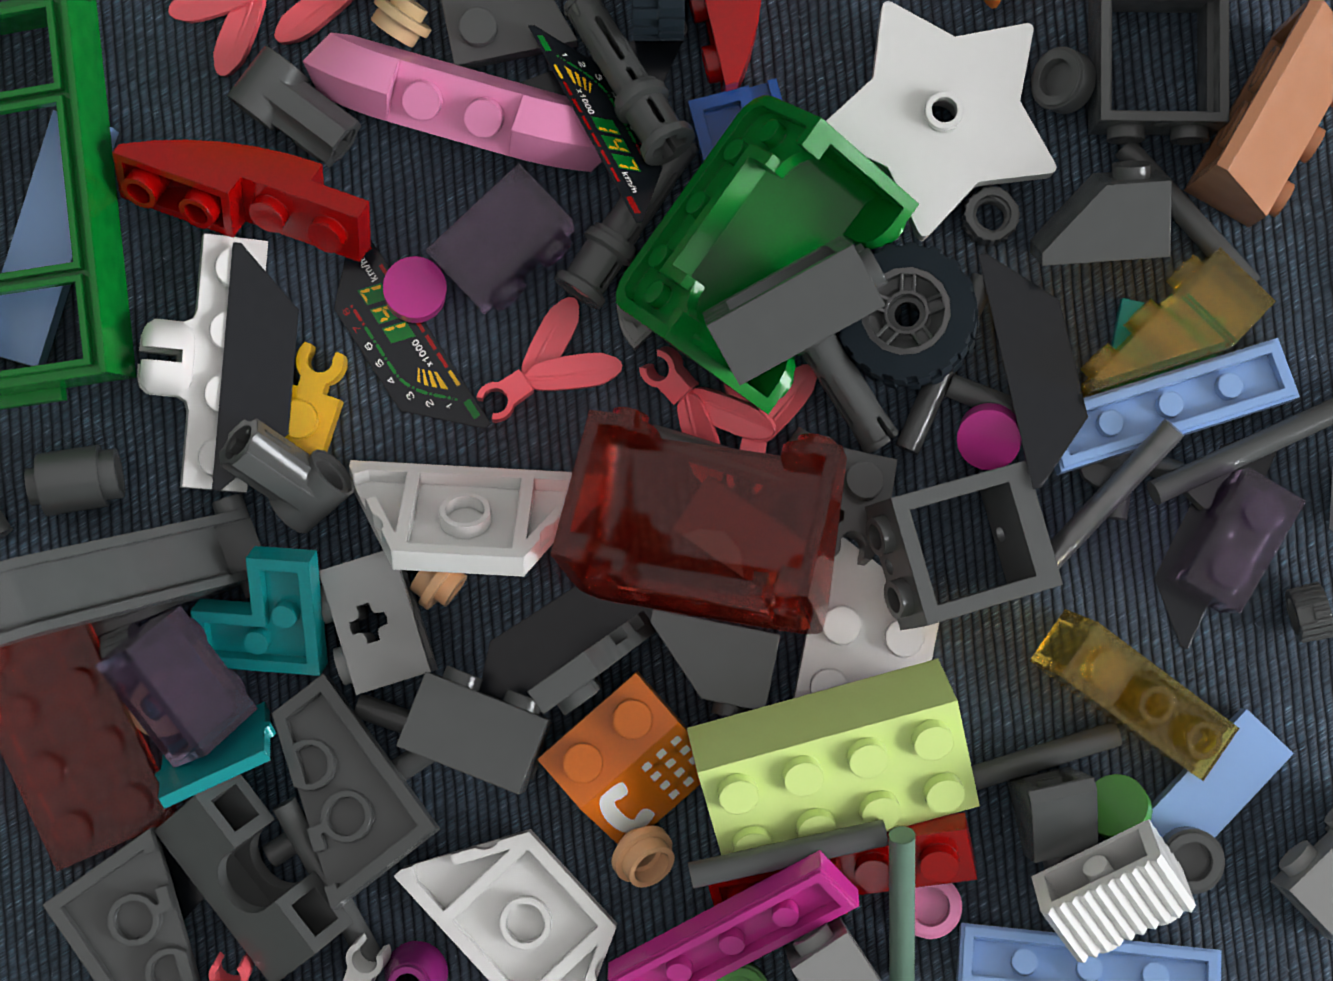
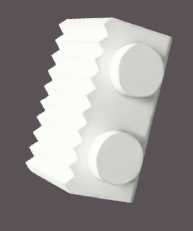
(1113, 891)

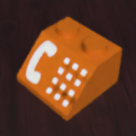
(625, 760)

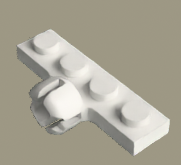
(199, 359)

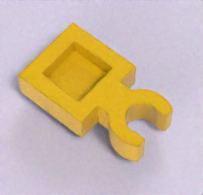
(312, 411)

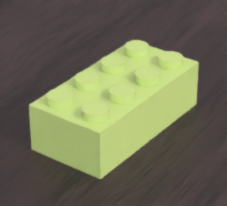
(837, 760)

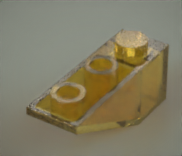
(1199, 319)
(1134, 693)

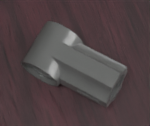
(282, 99)
(298, 484)

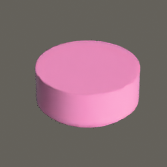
(936, 910)

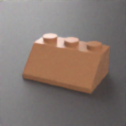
(1272, 121)

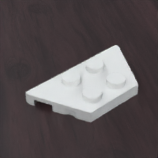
(460, 515)
(858, 631)
(514, 910)

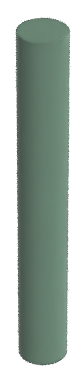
(901, 904)

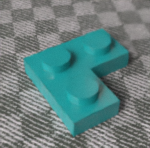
(281, 624)

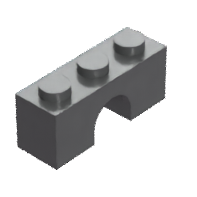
(218, 849)

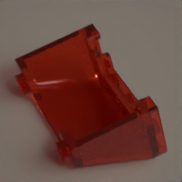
(702, 524)

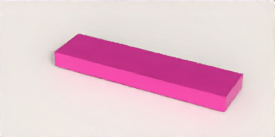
(743, 926)

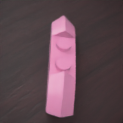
(451, 102)

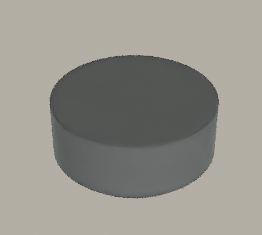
(1063, 80)
(1198, 856)

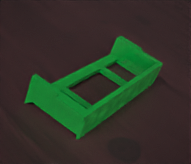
(90, 200)

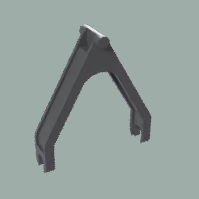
(126, 575)

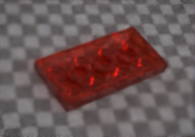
(74, 747)

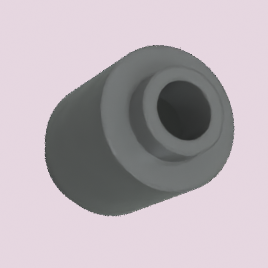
(75, 479)

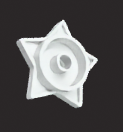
(973, 78)

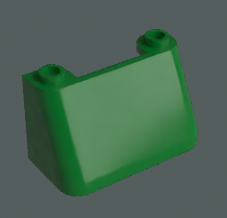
(755, 204)

